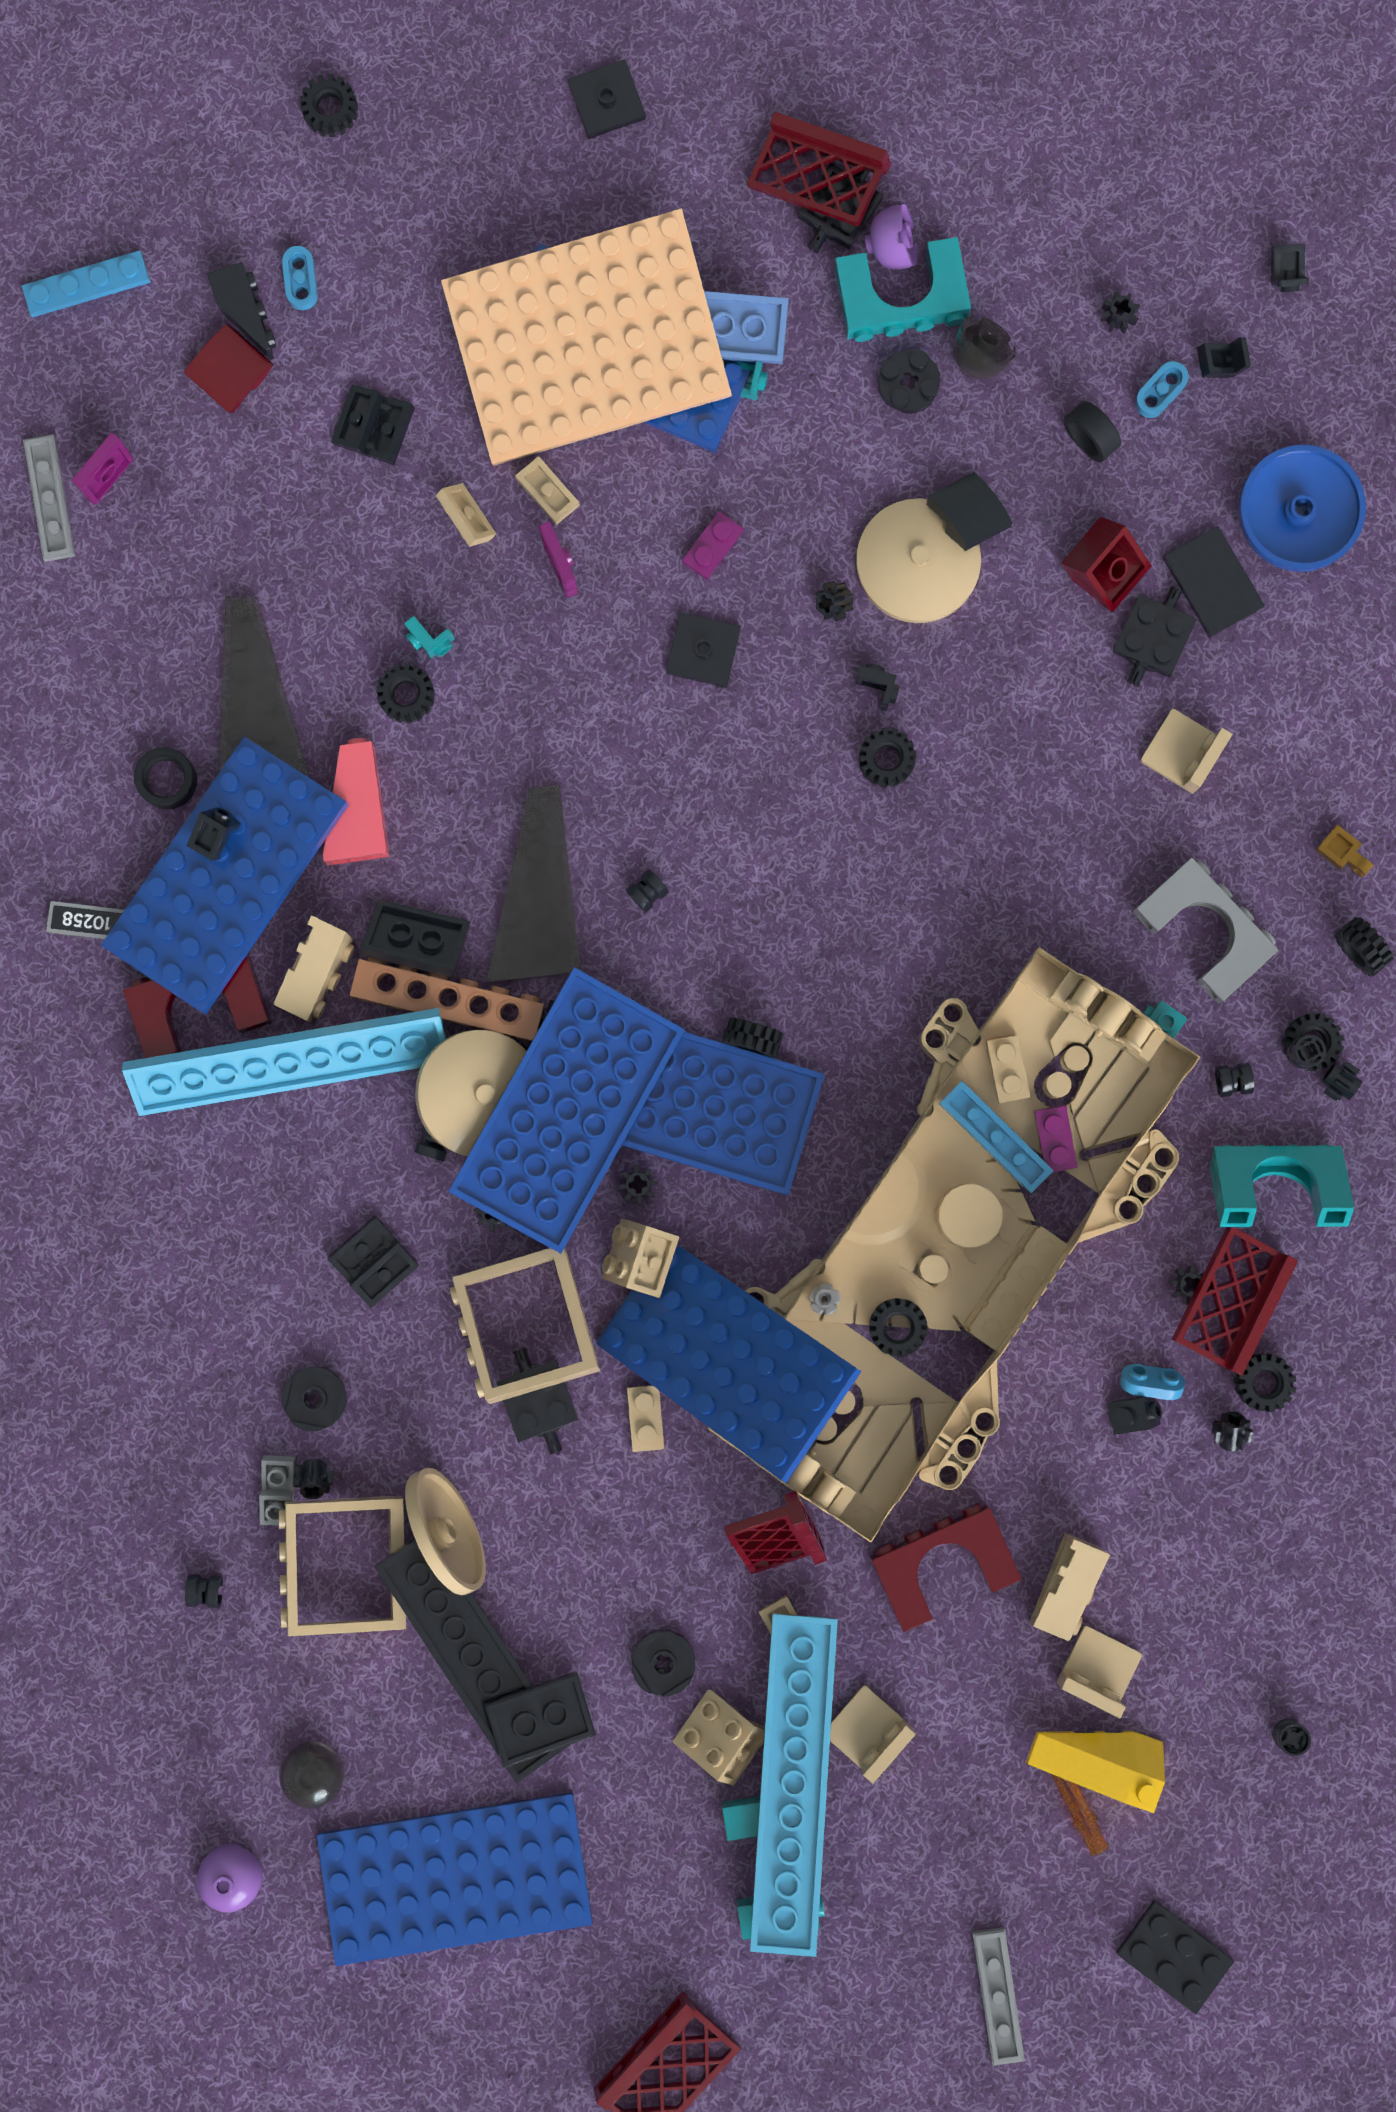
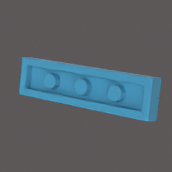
(86, 283)
(996, 1137)

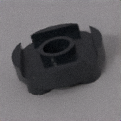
(917, 365)
(304, 1383)
(661, 1681)

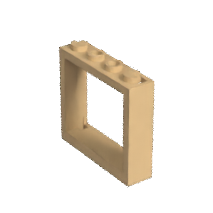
(476, 1353)
(287, 1554)

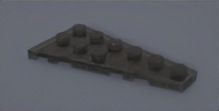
(252, 689)
(538, 909)

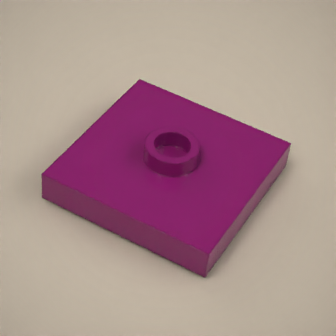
(102, 469)
(559, 559)

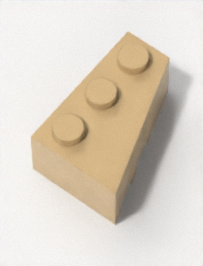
(315, 970)
(1069, 1587)

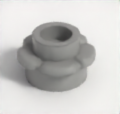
(818, 1305)

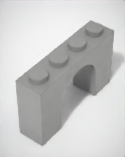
(1247, 945)

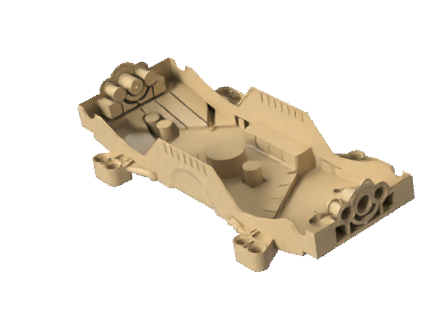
(961, 1237)

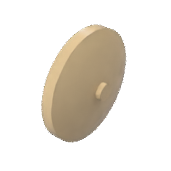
(913, 565)
(463, 1085)
(445, 1531)

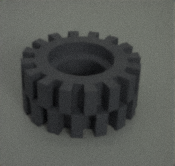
(324, 89)
(405, 675)
(887, 739)
(1364, 946)
(1322, 1025)
(753, 1037)
(898, 1307)
(1283, 1388)

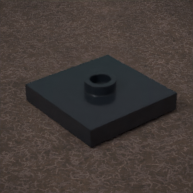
(606, 99)
(703, 650)

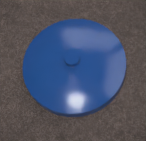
(1302, 508)

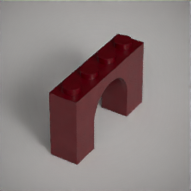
(152, 1007)
(899, 1564)

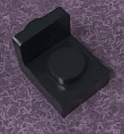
(212, 832)

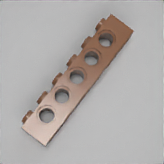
(367, 988)

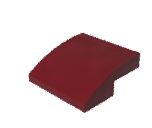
(228, 368)

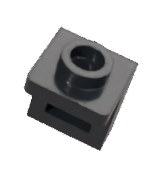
(1288, 267)
(1223, 359)
(875, 677)
(1134, 1414)

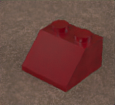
(1107, 563)

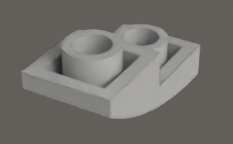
(277, 1486)

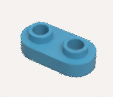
(299, 279)
(1160, 390)
(1152, 1382)

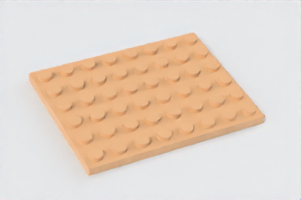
(586, 337)

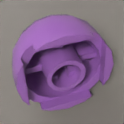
(892, 238)
(229, 1878)

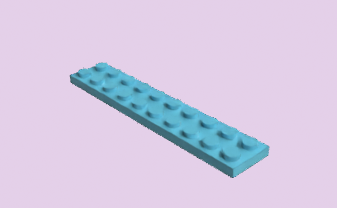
(283, 1062)
(794, 1785)

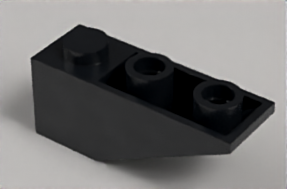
(236, 301)

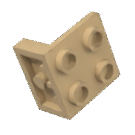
(1184, 751)
(639, 1257)
(1099, 1670)
(870, 1733)
(720, 1738)

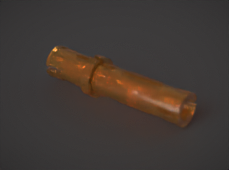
(1094, 1840)

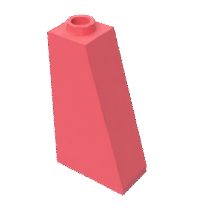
(362, 827)

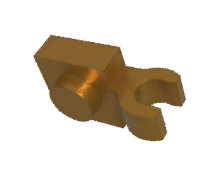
(1341, 849)

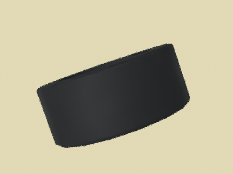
(1092, 431)
(154, 756)

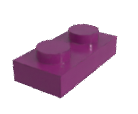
(713, 545)
(1055, 1138)

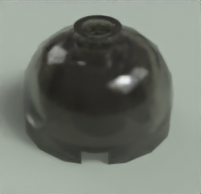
(982, 348)
(311, 1775)

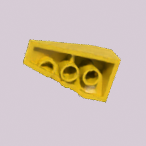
(1113, 1764)

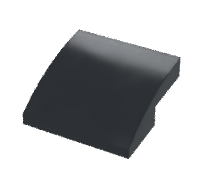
(359, 421)
(970, 511)
(384, 1270)

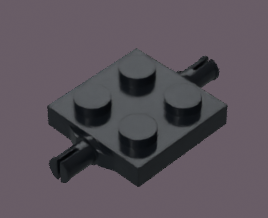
(831, 228)
(1154, 636)
(542, 1410)

